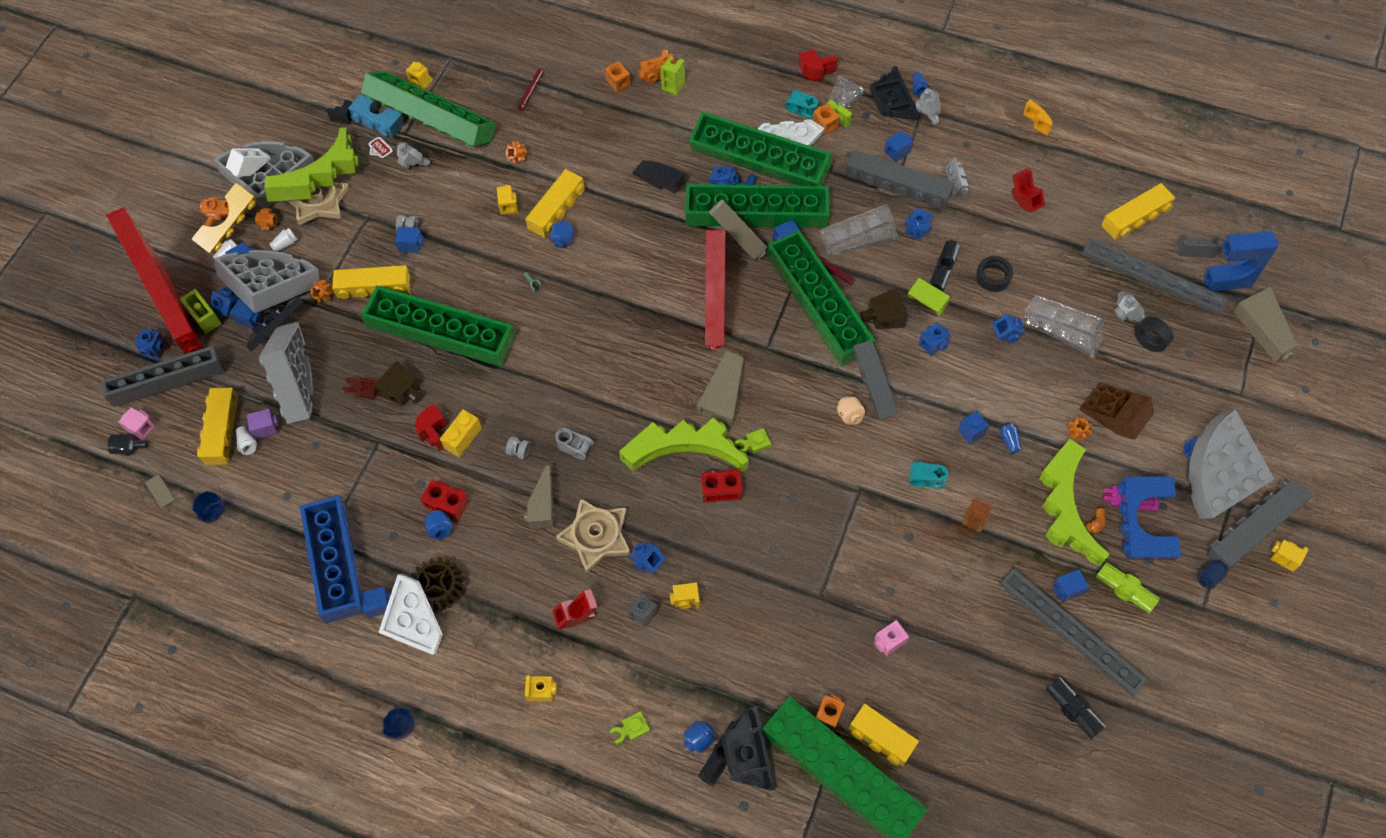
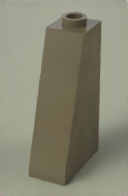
(738, 230)
(1267, 324)
(722, 392)

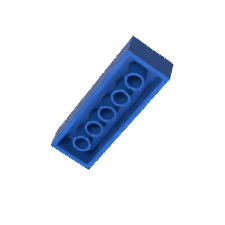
(331, 559)

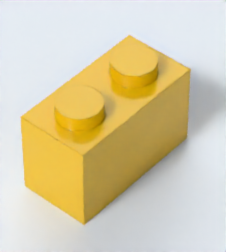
(461, 433)

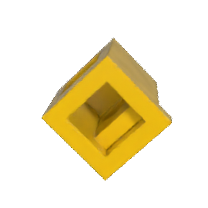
(419, 72)
(506, 200)
(1288, 554)
(685, 596)
(532, 694)

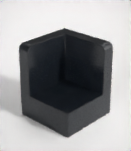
(341, 114)

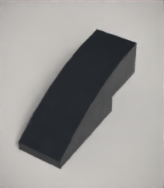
(660, 175)

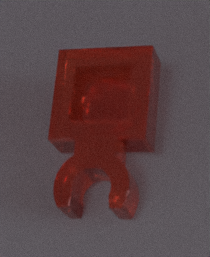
(362, 388)

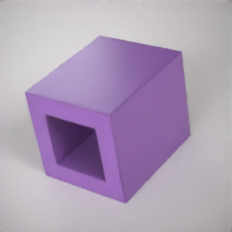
(262, 423)

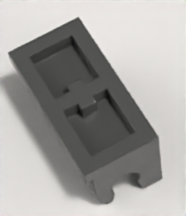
(1198, 247)

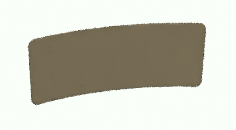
(159, 491)

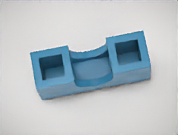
(387, 122)

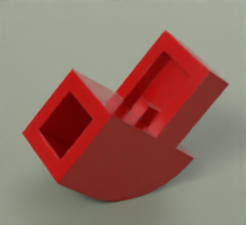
(815, 68)
(1025, 193)
(428, 424)
(576, 611)

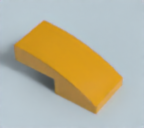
(1041, 120)

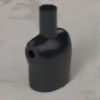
(124, 444)

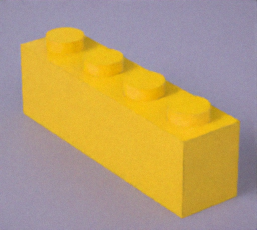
(555, 203)
(1138, 211)
(363, 281)
(218, 426)

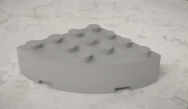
(282, 160)
(265, 277)
(289, 372)
(1225, 466)

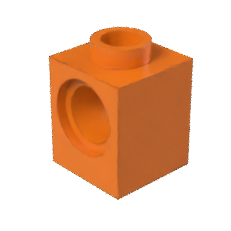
(617, 76)
(827, 118)
(835, 703)

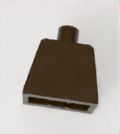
(885, 311)
(398, 385)

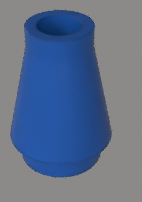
(919, 84)
(1010, 436)

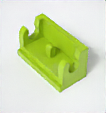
(673, 76)
(929, 296)

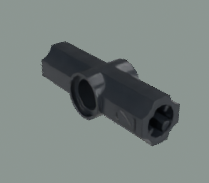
(947, 258)
(1075, 708)
(715, 765)

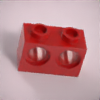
(722, 491)
(444, 500)

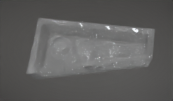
(860, 231)
(1067, 324)

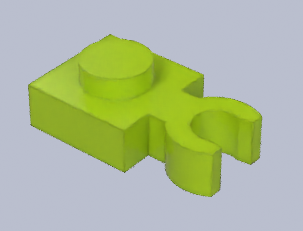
(845, 115)
(755, 441)
(634, 727)

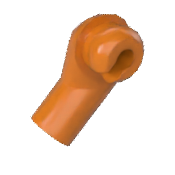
(1099, 522)

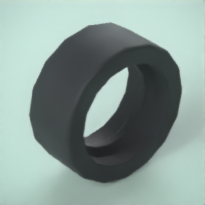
(997, 262)
(1159, 328)

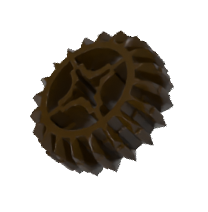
(445, 571)

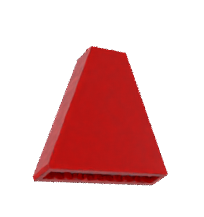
(156, 281)
(715, 288)

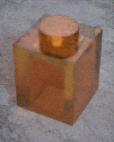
(976, 515)

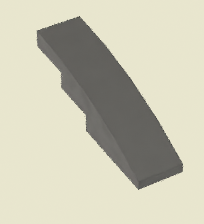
(875, 379)

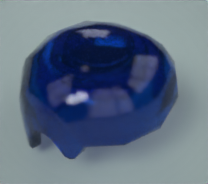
(208, 506)
(398, 724)

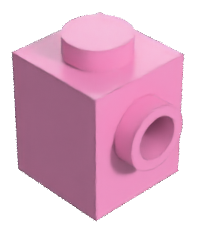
(137, 423)
(891, 638)

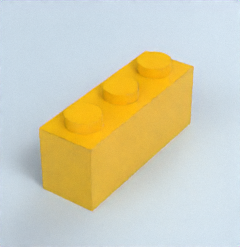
(883, 735)

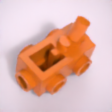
(651, 69)
(214, 210)

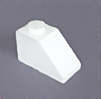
(246, 161)

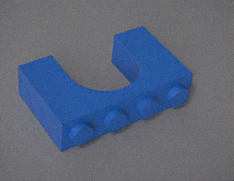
(1253, 250)
(1138, 543)

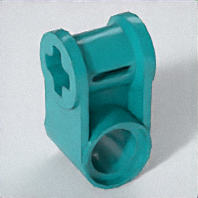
(800, 104)
(926, 475)

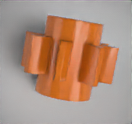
(516, 152)
(266, 219)
(321, 290)
(1079, 429)

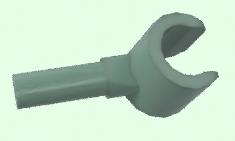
(532, 282)

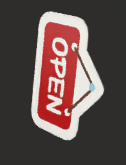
(379, 147)

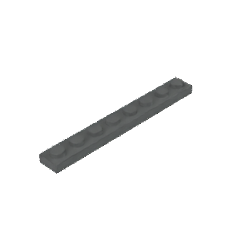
(1155, 276)
(1073, 632)

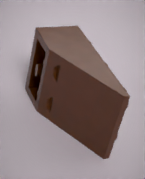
(1118, 409)

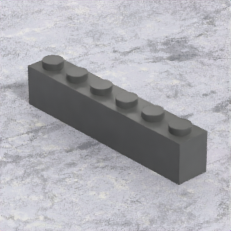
(899, 179)
(162, 376)
(1260, 524)

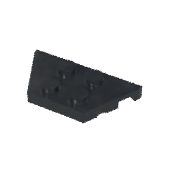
(893, 96)
(273, 320)
(747, 752)

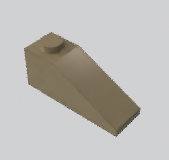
(540, 505)

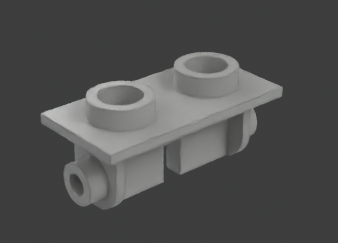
(956, 175)

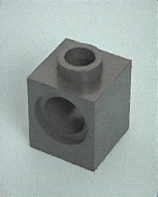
(642, 610)

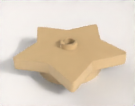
(323, 203)
(595, 521)

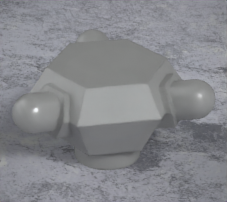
(929, 105)
(410, 156)
(1128, 308)

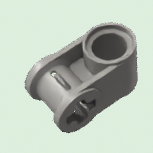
(576, 445)

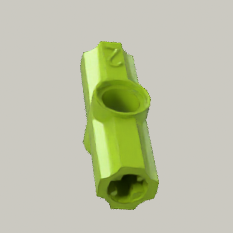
(1127, 587)

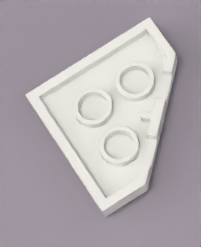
(803, 132)
(411, 617)

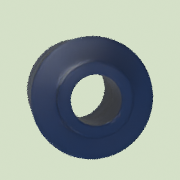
(1212, 574)

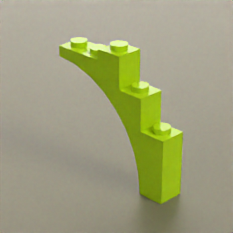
(321, 173)
(684, 437)
(1061, 504)

